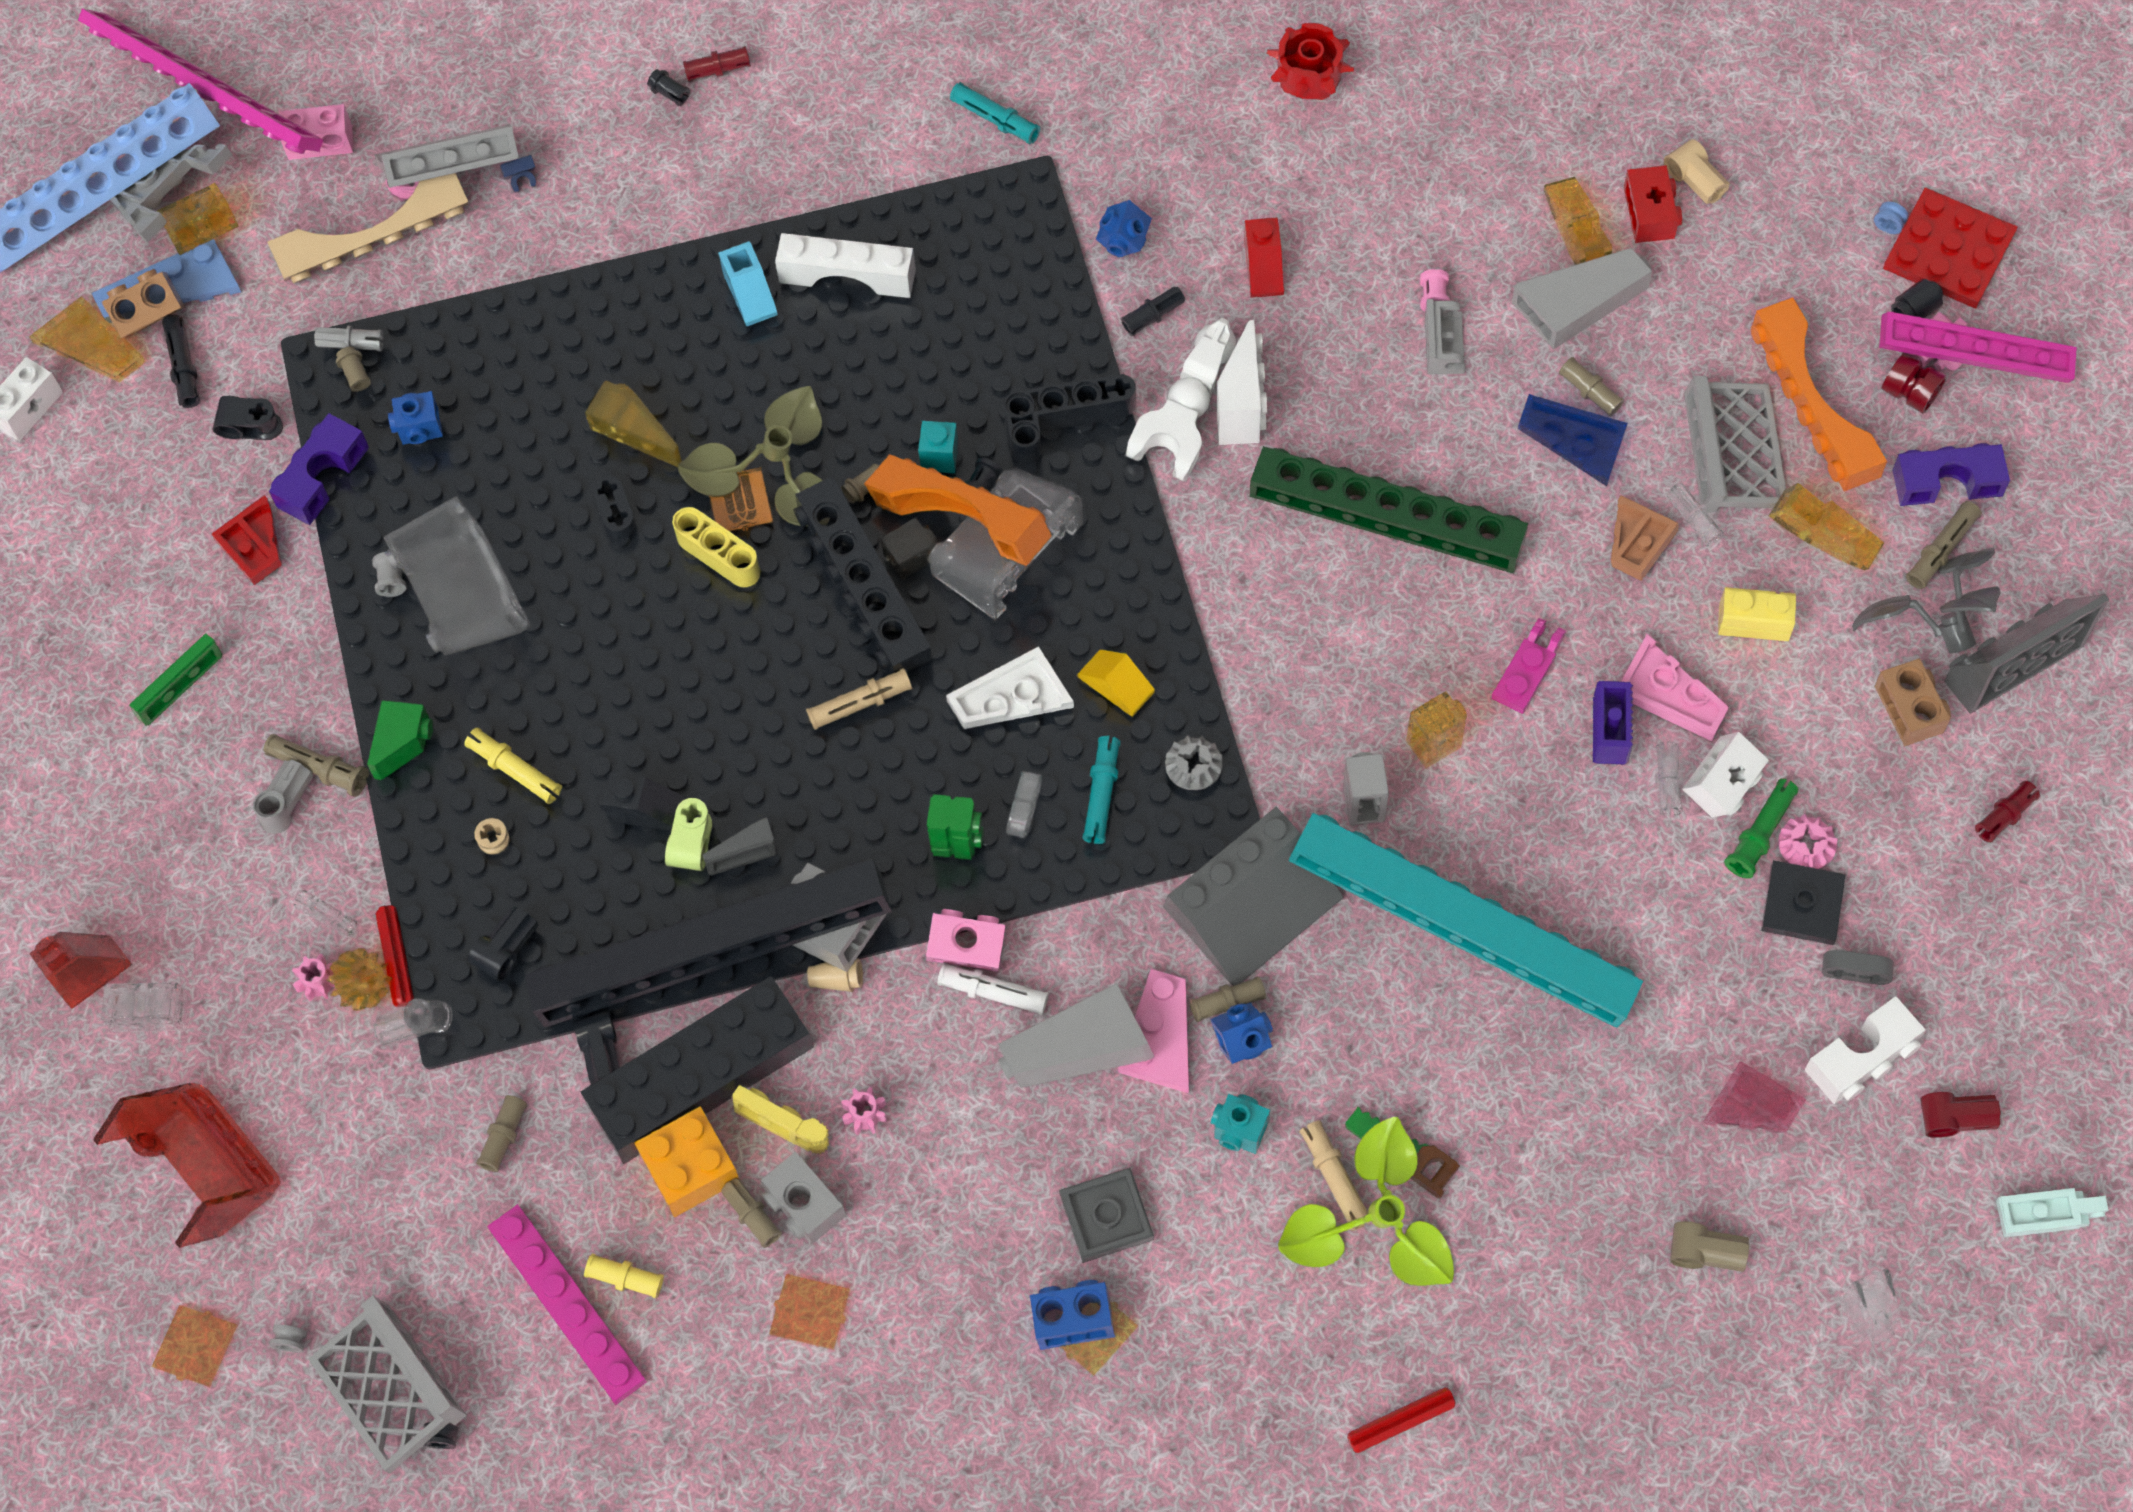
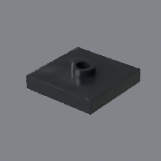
(1803, 902)

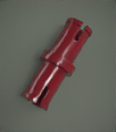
(716, 63)
(2007, 811)

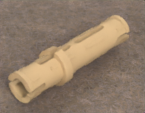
(896, 684)
(1338, 1180)

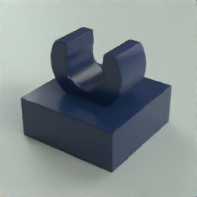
(519, 168)

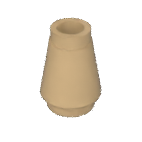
(830, 977)

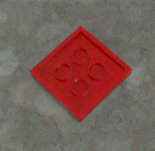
(1950, 246)

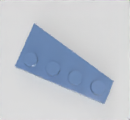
(194, 274)

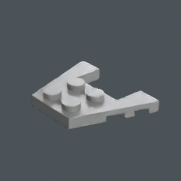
(146, 194)

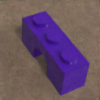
(330, 445)
(1978, 467)

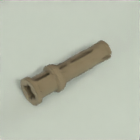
(329, 769)

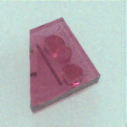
(1755, 1102)

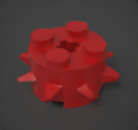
(1310, 61)

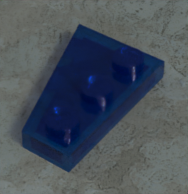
(1575, 435)

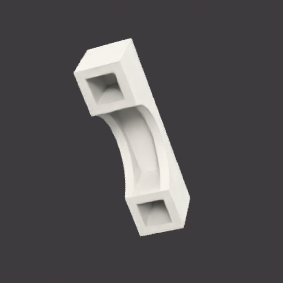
(882, 267)

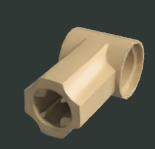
(1692, 165)

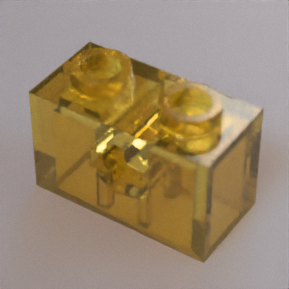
(198, 218)
(1436, 729)

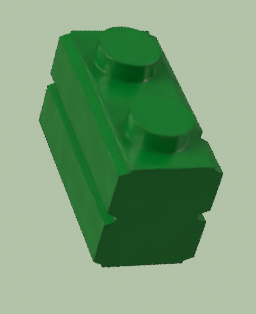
(954, 827)

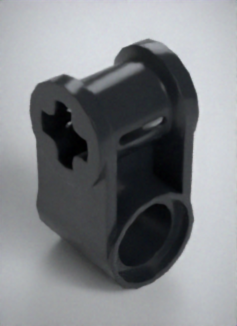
(246, 419)

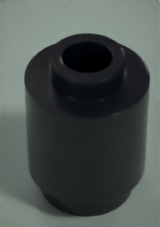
(1919, 299)

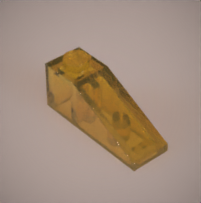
(625, 418)

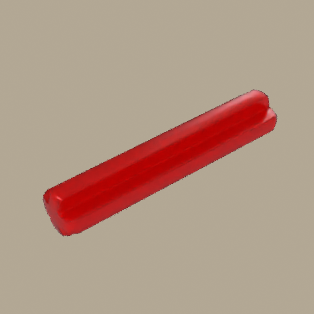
(394, 955)
(1401, 1420)

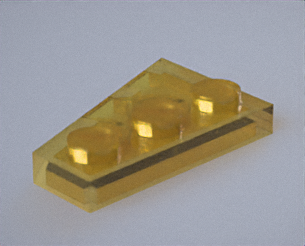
(89, 339)

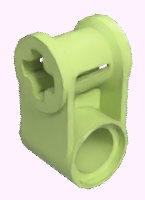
(689, 840)

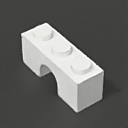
(1842, 1071)

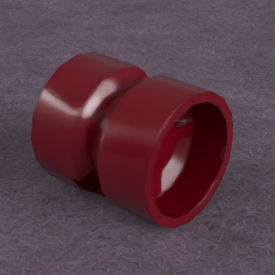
(1914, 382)

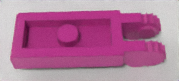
(1527, 669)

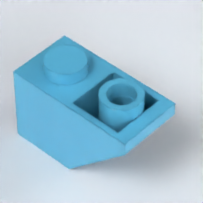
(747, 283)

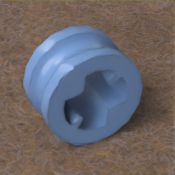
(1891, 217)

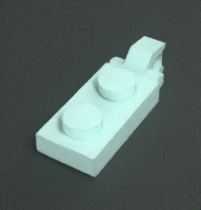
(2048, 1211)

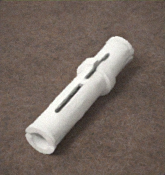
(992, 988)

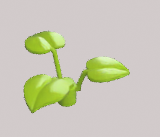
(1421, 1253)

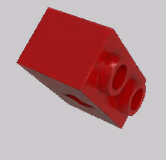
(1652, 204)

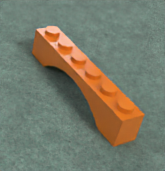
(1850, 451)
(909, 488)

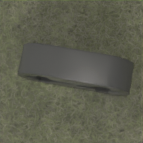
(1858, 967)

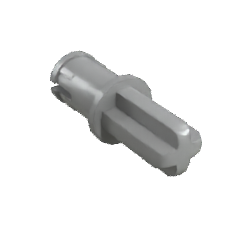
(348, 337)

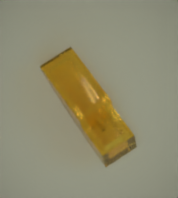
(1577, 221)
(1826, 527)

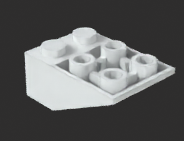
(1241, 392)

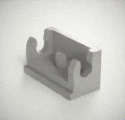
(1444, 337)

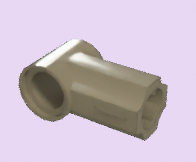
(1696, 1246)

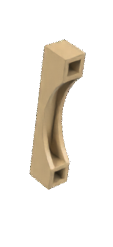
(303, 251)

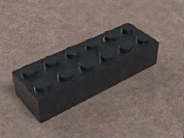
(698, 1066)

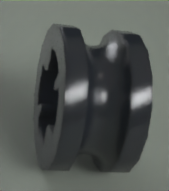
(443, 1438)

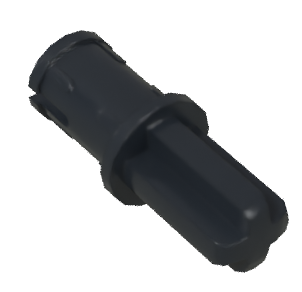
(1152, 310)

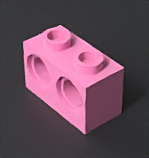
(326, 122)

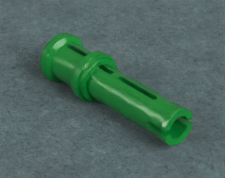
(1756, 841)

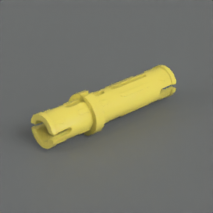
(501, 757)

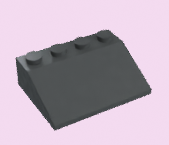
(2024, 650)
(1251, 899)

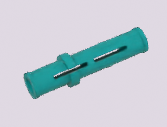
(1006, 119)
(1103, 775)

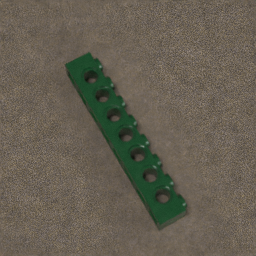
(1399, 523)

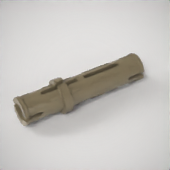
(1937, 553)

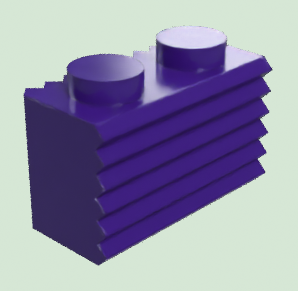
(1612, 722)

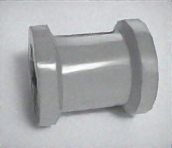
(389, 580)

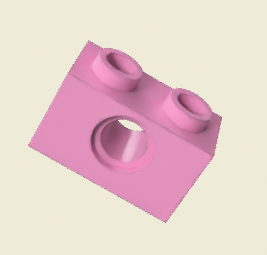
(944, 948)

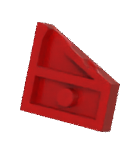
(251, 541)

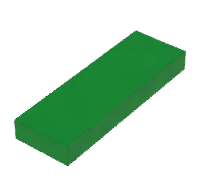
(176, 680)

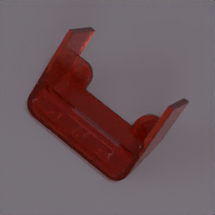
(202, 1147)

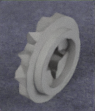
(1201, 775)

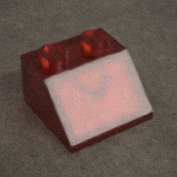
(79, 963)

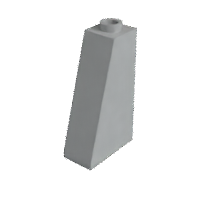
(1580, 295)
(1077, 1041)

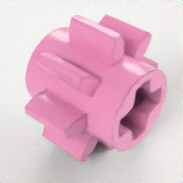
(311, 969)
(869, 1118)

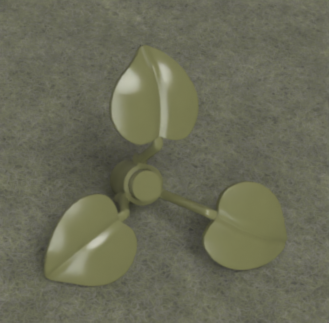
(787, 420)

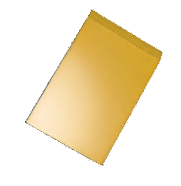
(1118, 680)

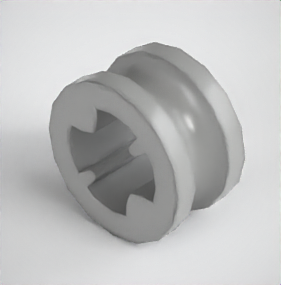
(288, 1338)

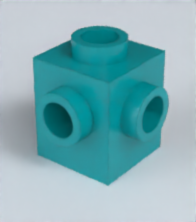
(1240, 1123)

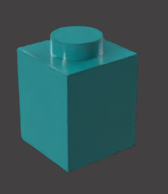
(938, 446)

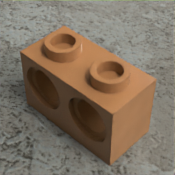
(146, 311)
(1904, 703)

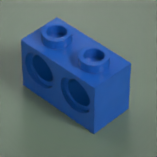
(1073, 1325)

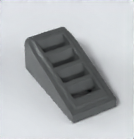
(741, 849)

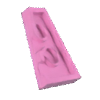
(1671, 693)
(1164, 1025)

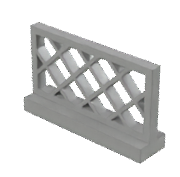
(448, 156)
(1707, 442)
(416, 1370)

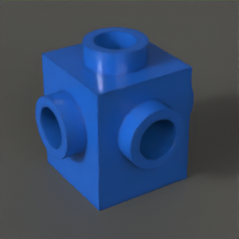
(1123, 229)
(415, 418)
(1242, 1032)

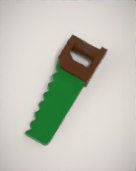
(1361, 1123)

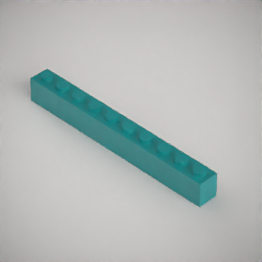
(1466, 920)

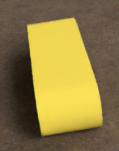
(721, 560)

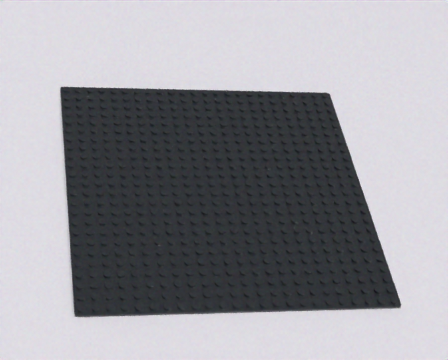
(706, 684)

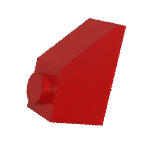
(1263, 257)

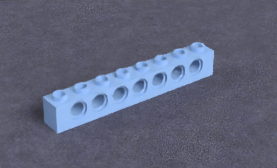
(112, 176)

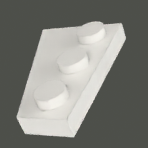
(1011, 692)

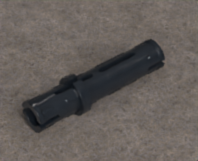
(183, 372)

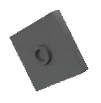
(1106, 1215)

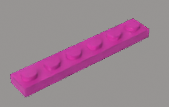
(1977, 347)
(567, 1304)

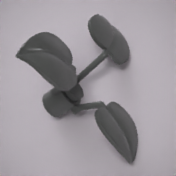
(1954, 625)

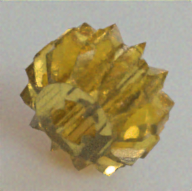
(359, 979)

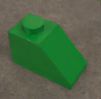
(398, 736)

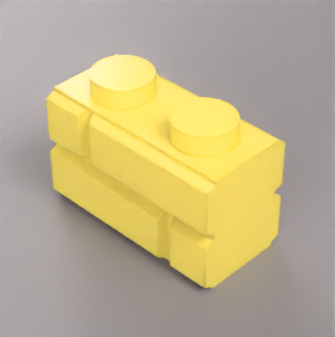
(1756, 614)

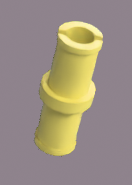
(623, 1275)

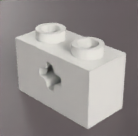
(26, 397)
(1726, 775)

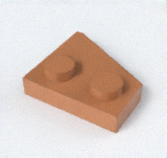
(1639, 538)

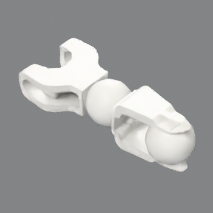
(1186, 402)

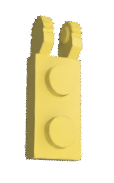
(780, 1120)

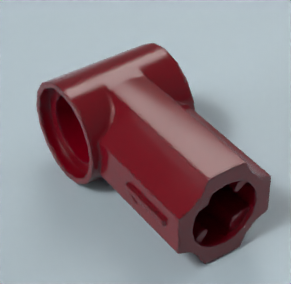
(1949, 1115)

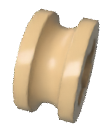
(499, 828)

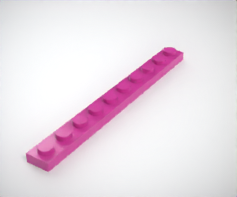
(207, 85)

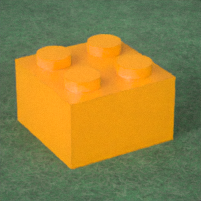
(686, 1161)

